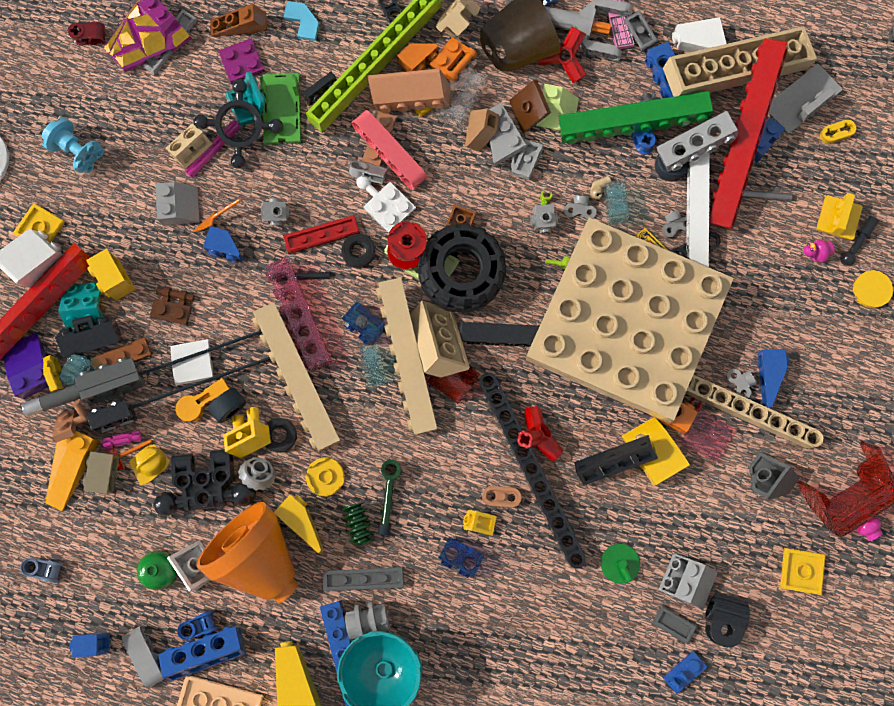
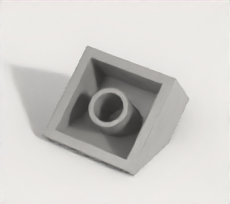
(177, 203)

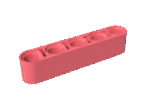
(389, 150)

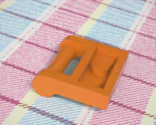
(449, 56)

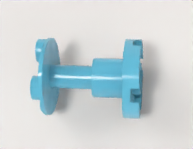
(60, 136)

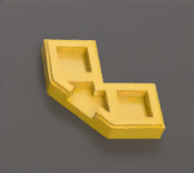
(52, 371)

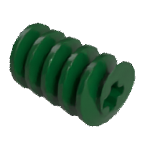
(358, 524)

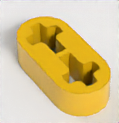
(839, 135)

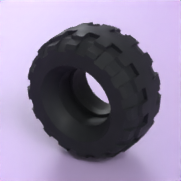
(455, 295)

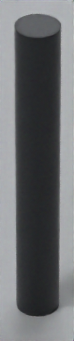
(310, 276)

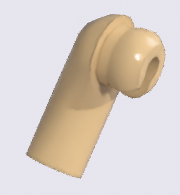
(597, 187)

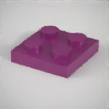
(241, 59)

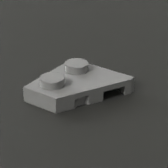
(526, 160)

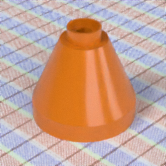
(251, 555)

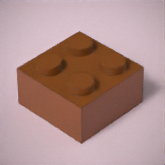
(461, 215)

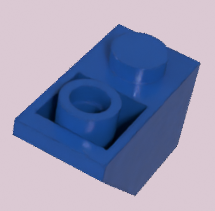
(221, 243)

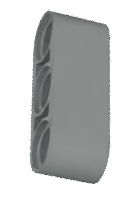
(142, 656)

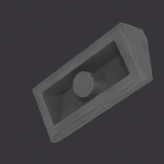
(641, 30)

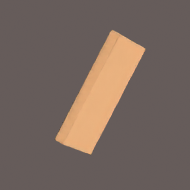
(204, 692)

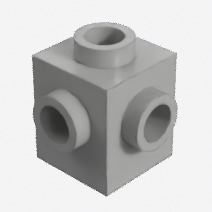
(267, 211)
(543, 218)

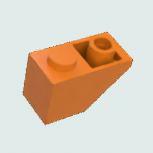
(417, 56)

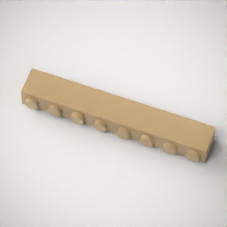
(407, 356)
(296, 377)

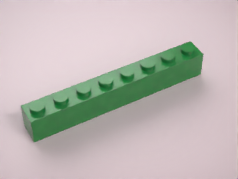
(635, 117)

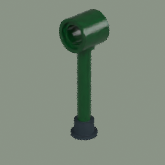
(384, 527)

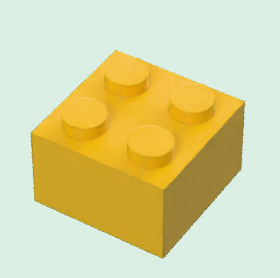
(110, 275)

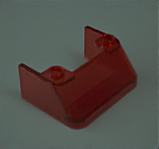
(858, 502)

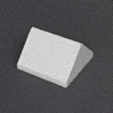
(186, 566)

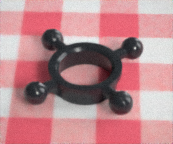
(239, 87)

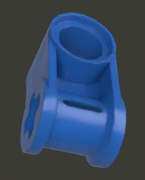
(647, 137)
(200, 625)

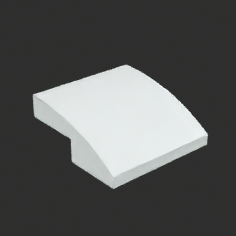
(192, 369)

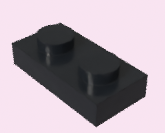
(314, 92)

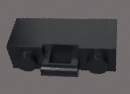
(97, 335)

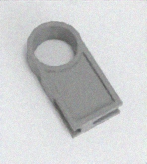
(375, 173)

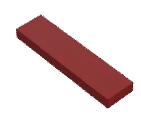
(321, 234)

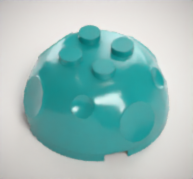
(379, 671)

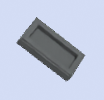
(674, 624)

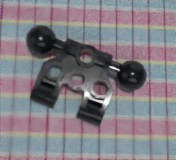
(184, 466)

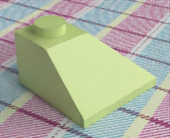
(559, 102)

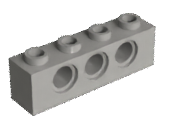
(720, 123)

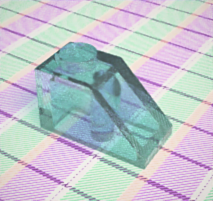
(373, 365)

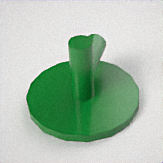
(620, 563)

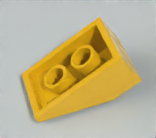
(298, 518)

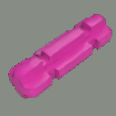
(122, 439)

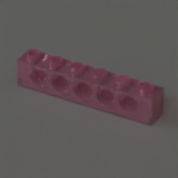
(284, 268)

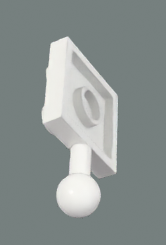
(387, 205)

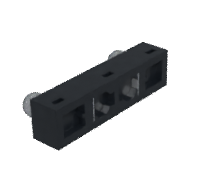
(615, 459)

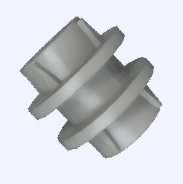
(366, 621)

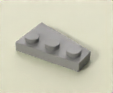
(507, 139)

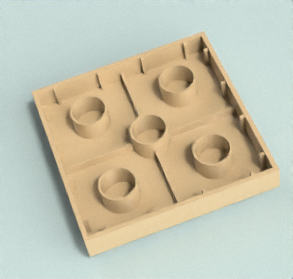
(629, 320)

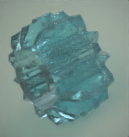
(73, 367)

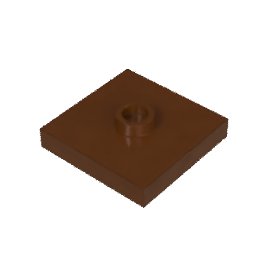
(530, 106)

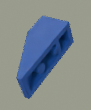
(772, 369)

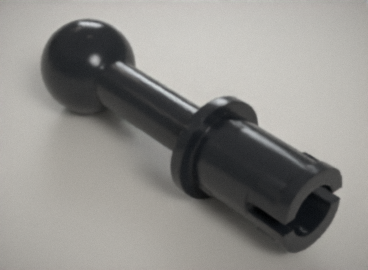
(848, 258)

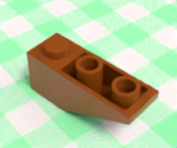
(240, 21)

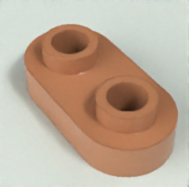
(501, 498)

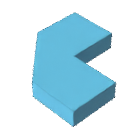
(300, 13)

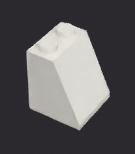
(28, 257)

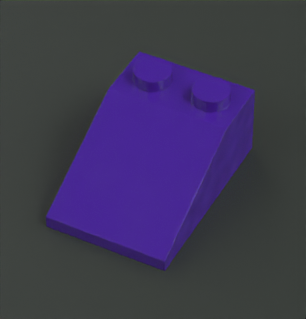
(25, 367)

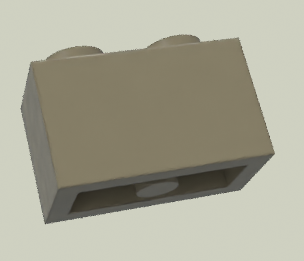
(101, 472)

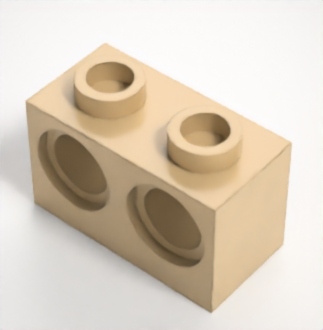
(188, 146)

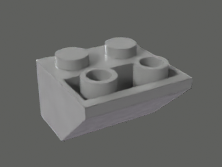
(688, 581)

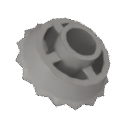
(257, 473)

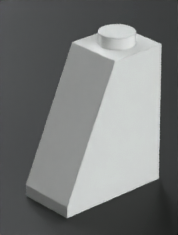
(699, 35)

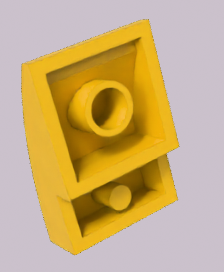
(670, 457)

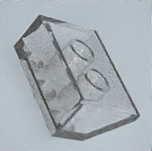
(464, 97)

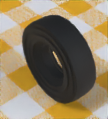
(358, 262)
(290, 438)

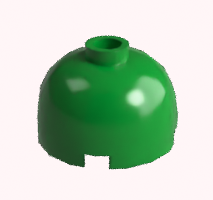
(155, 570)

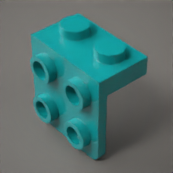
(252, 96)
(79, 302)

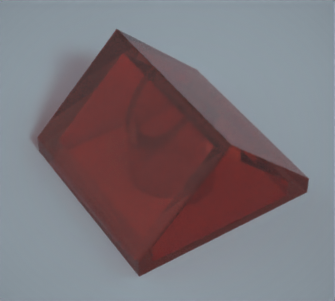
(455, 385)

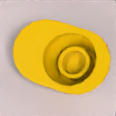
(149, 464)

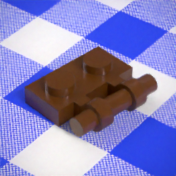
(169, 311)

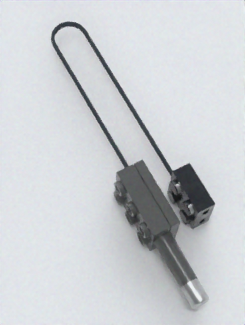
(113, 381)

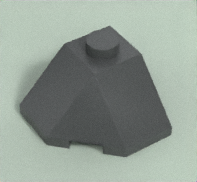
(771, 477)

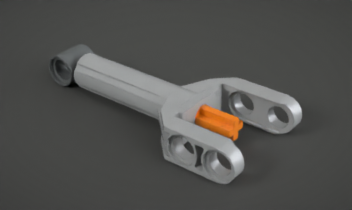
(585, 22)

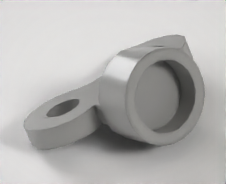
(580, 206)
(674, 222)
(743, 381)

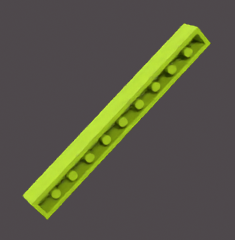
(371, 62)

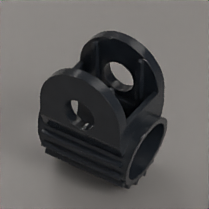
(730, 612)

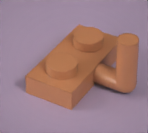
(66, 422)

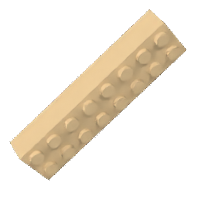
(732, 63)

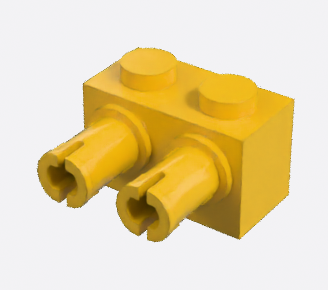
(246, 436)

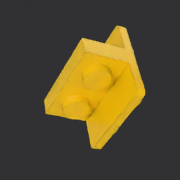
(839, 216)

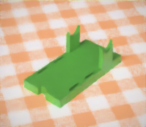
(281, 97)

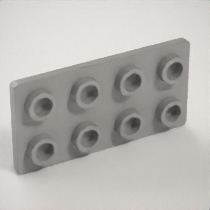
(803, 98)

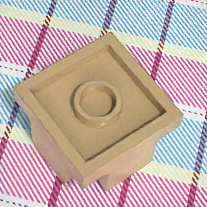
(456, 16)

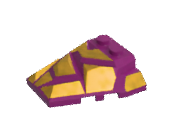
(144, 34)

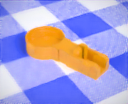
(190, 410)

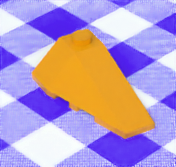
(68, 467)

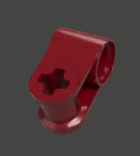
(88, 33)

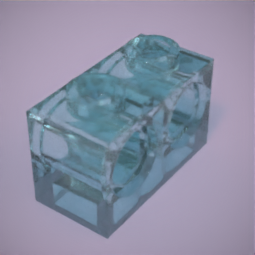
(616, 203)

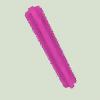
(216, 145)

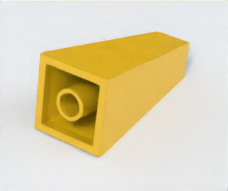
(293, 678)

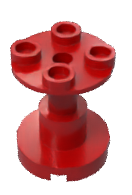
(406, 245)

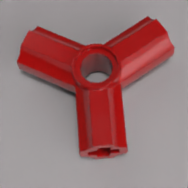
(572, 65)
(538, 434)

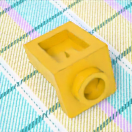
(479, 522)

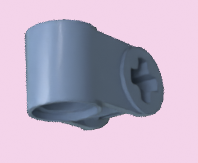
(45, 569)

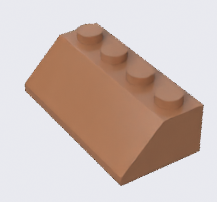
(409, 90)

